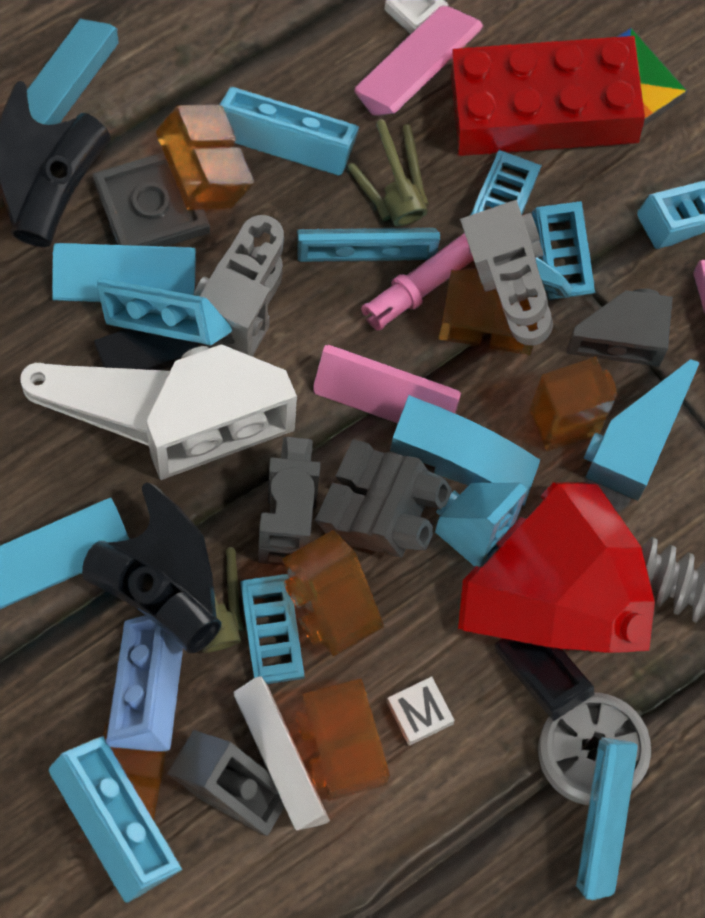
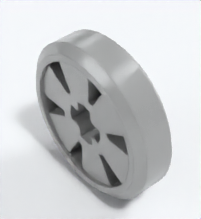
(562, 739)

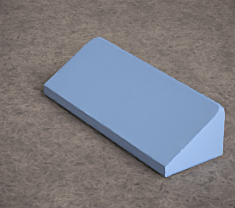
(145, 687)

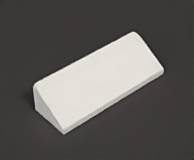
(280, 755)

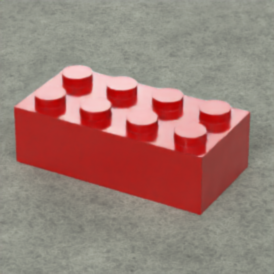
(547, 95)

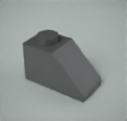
(626, 329)
(228, 781)

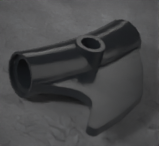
(43, 166)
(161, 573)

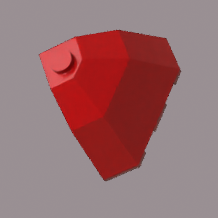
(564, 578)

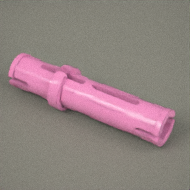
(411, 288)

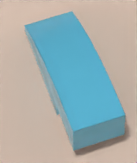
(460, 447)

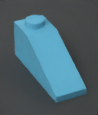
(637, 435)
(480, 518)

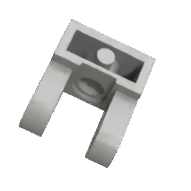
(505, 255)
(246, 283)

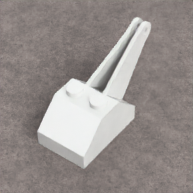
(187, 416)

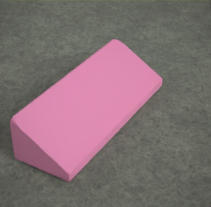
(416, 60)
(376, 386)

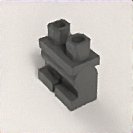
(291, 500)
(382, 501)

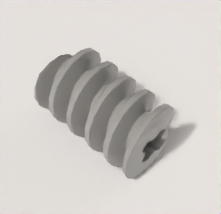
(675, 579)

